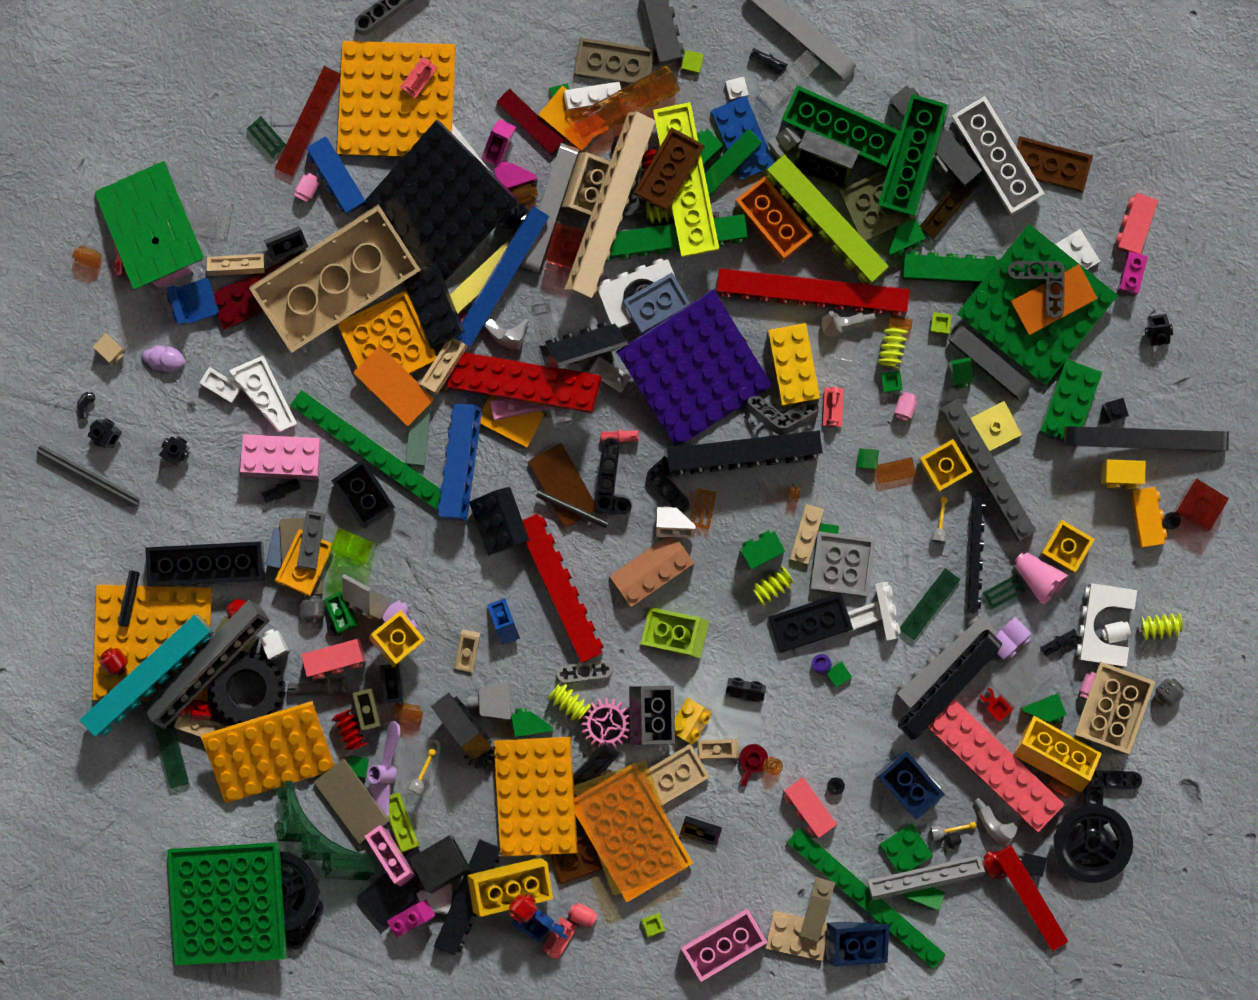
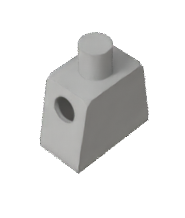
(493, 701)

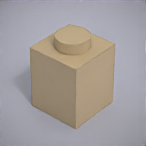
(109, 349)

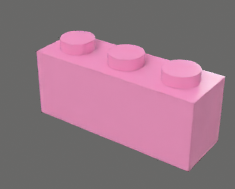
(390, 855)

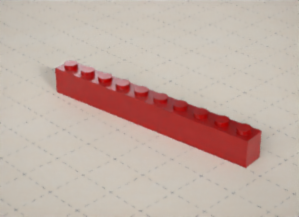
(813, 291)

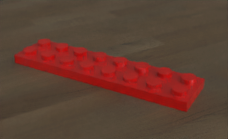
(525, 382)

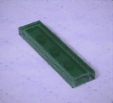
(929, 603)
(172, 755)

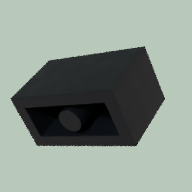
(286, 243)
(392, 683)

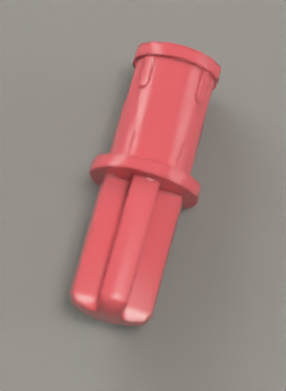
(622, 436)

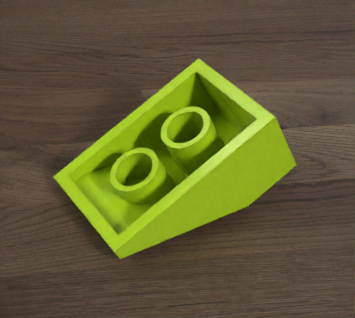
(675, 632)

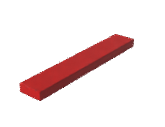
(1031, 897)

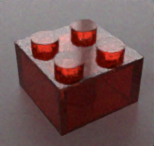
(564, 245)
(1201, 505)

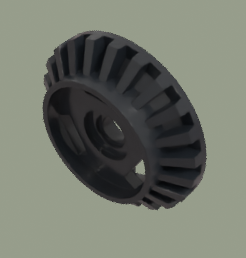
(1113, 854)
(301, 881)

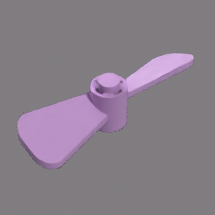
(383, 775)

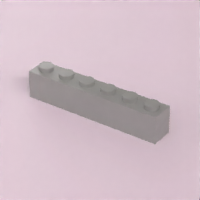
(936, 666)

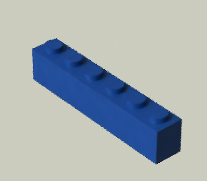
(460, 462)

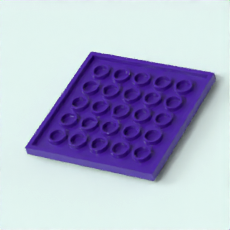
(694, 368)

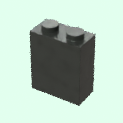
(439, 864)

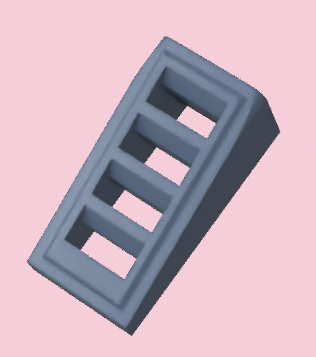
(274, 555)

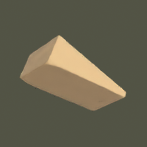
(467, 650)
(718, 749)

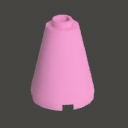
(1040, 576)

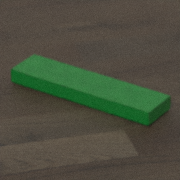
(731, 160)

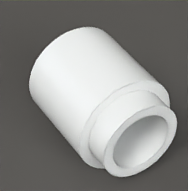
(1116, 632)

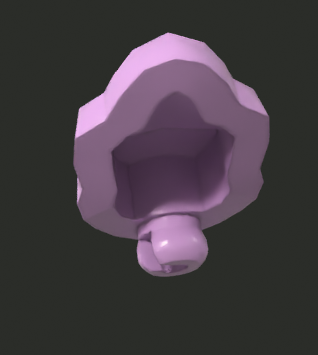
(163, 358)

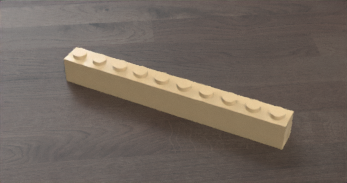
(610, 205)

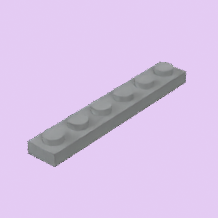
(926, 877)

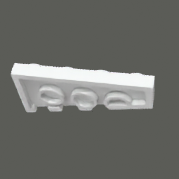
(261, 387)

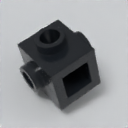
(1158, 330)
(104, 433)
(178, 456)

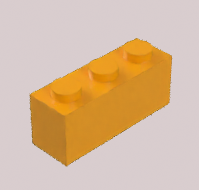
(1148, 517)

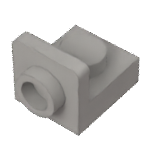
(784, 141)

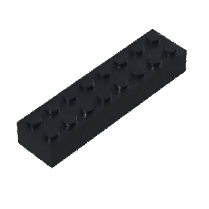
(743, 452)

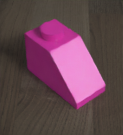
(498, 142)
(513, 175)

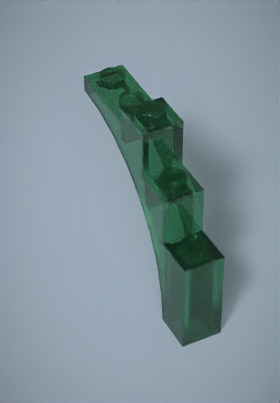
(313, 845)

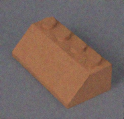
(651, 570)

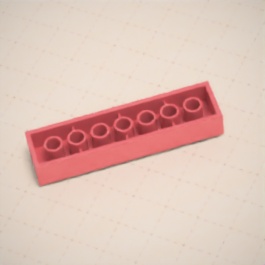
(995, 766)

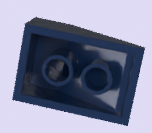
(910, 784)
(856, 943)

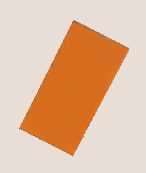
(1032, 304)
(393, 385)

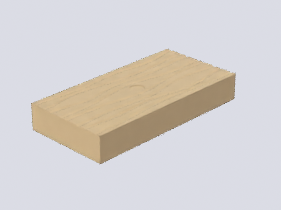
(334, 278)

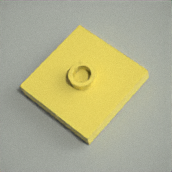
(996, 426)

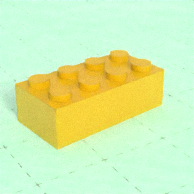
(793, 365)
(1057, 754)
(497, 888)

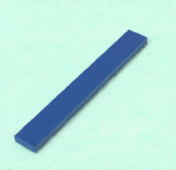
(502, 274)

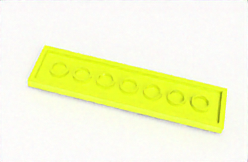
(692, 204)

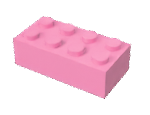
(281, 457)
(723, 944)

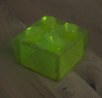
(352, 546)

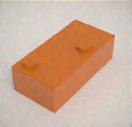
(773, 219)

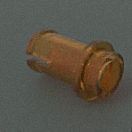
(900, 323)

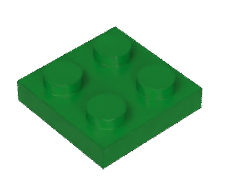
(906, 849)

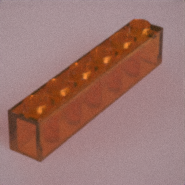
(614, 109)

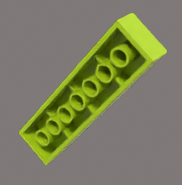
(826, 220)

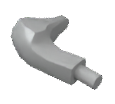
(834, 325)
(510, 338)
(1001, 833)

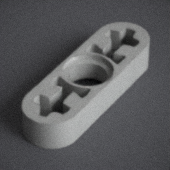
(579, 665)

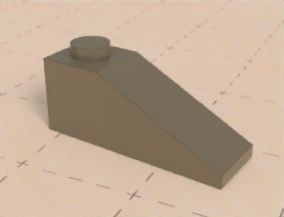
(817, 909)

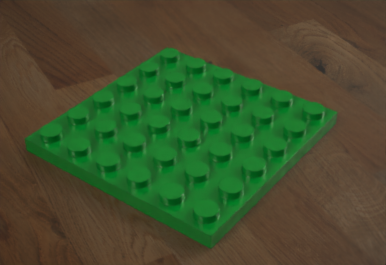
(994, 316)
(227, 903)

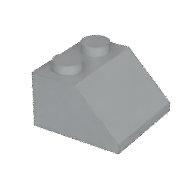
(364, 598)

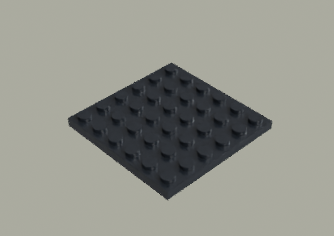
(442, 200)

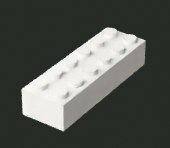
(997, 156)

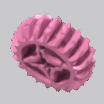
(611, 707)

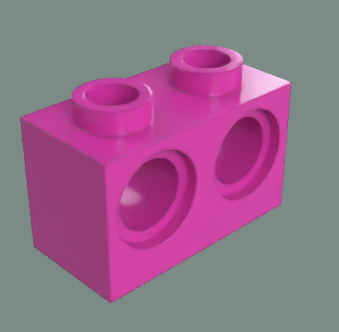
(1132, 273)
(411, 918)

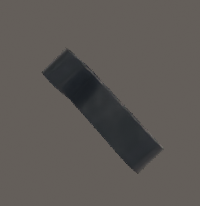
(611, 475)

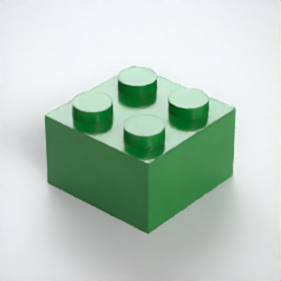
(761, 550)

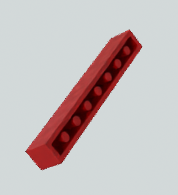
(560, 589)

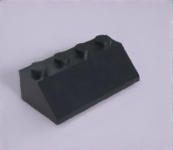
(583, 345)

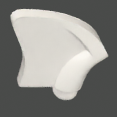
(439, 901)

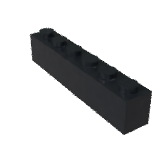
(461, 909)

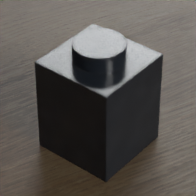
(1115, 410)
(1033, 863)

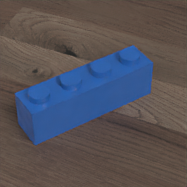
(336, 175)

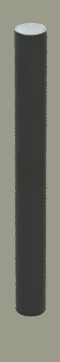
(572, 509)

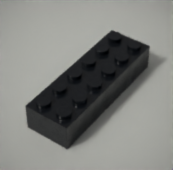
(205, 563)

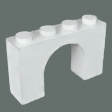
(613, 291)
(1091, 647)

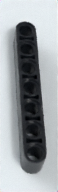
(949, 684)

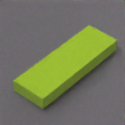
(401, 824)

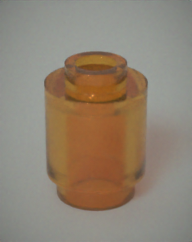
(525, 193)
(87, 257)
(408, 713)
(1060, 788)

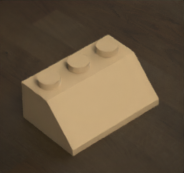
(585, 183)

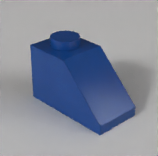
(503, 621)

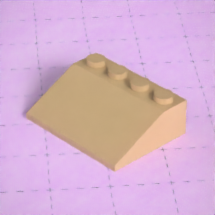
(1114, 708)

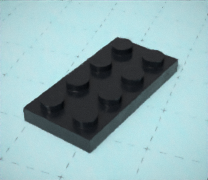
(434, 306)

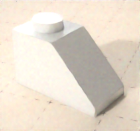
(673, 523)
(274, 644)

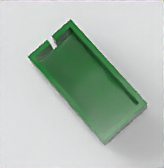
(1070, 399)

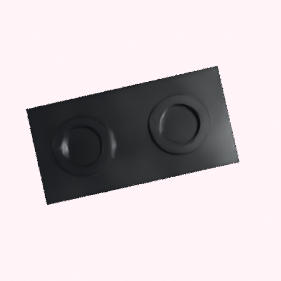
(737, 686)

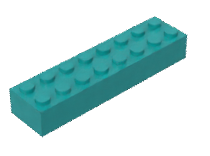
(147, 676)

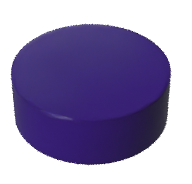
(821, 664)

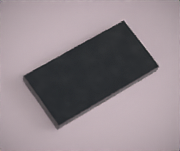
(810, 623)
(387, 899)

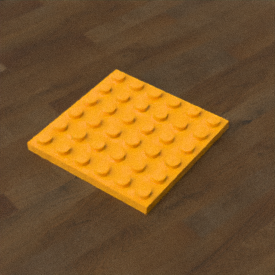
(376, 112)
(153, 619)

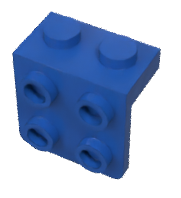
(192, 301)
(539, 925)

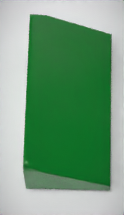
(340, 613)
(930, 897)

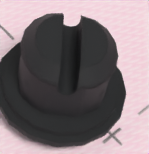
(953, 840)

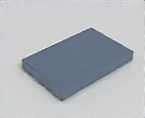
(656, 303)

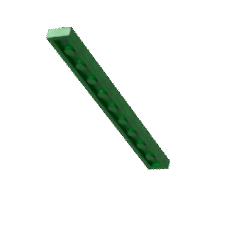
(367, 448)
(860, 894)

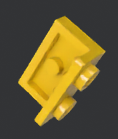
(691, 720)

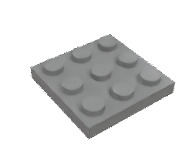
(842, 563)

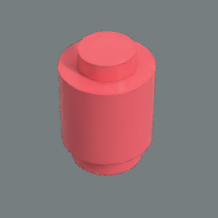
(582, 915)

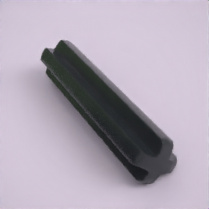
(128, 599)

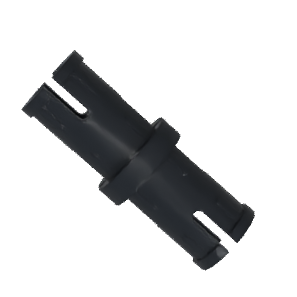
(768, 61)
(281, 490)
(1059, 642)

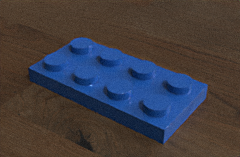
(732, 122)

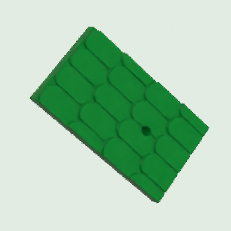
(146, 211)

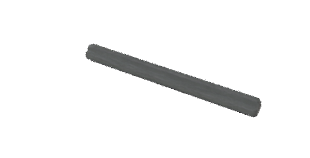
(88, 475)

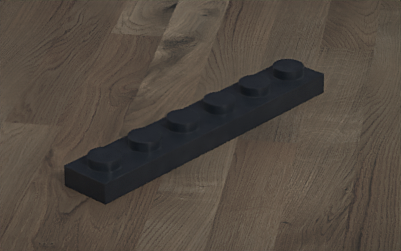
(976, 563)

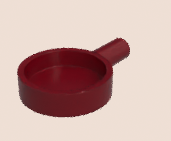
(752, 761)

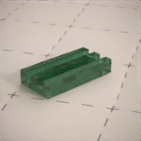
(276, 148)
(989, 599)

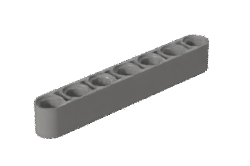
(806, 36)
(551, 205)

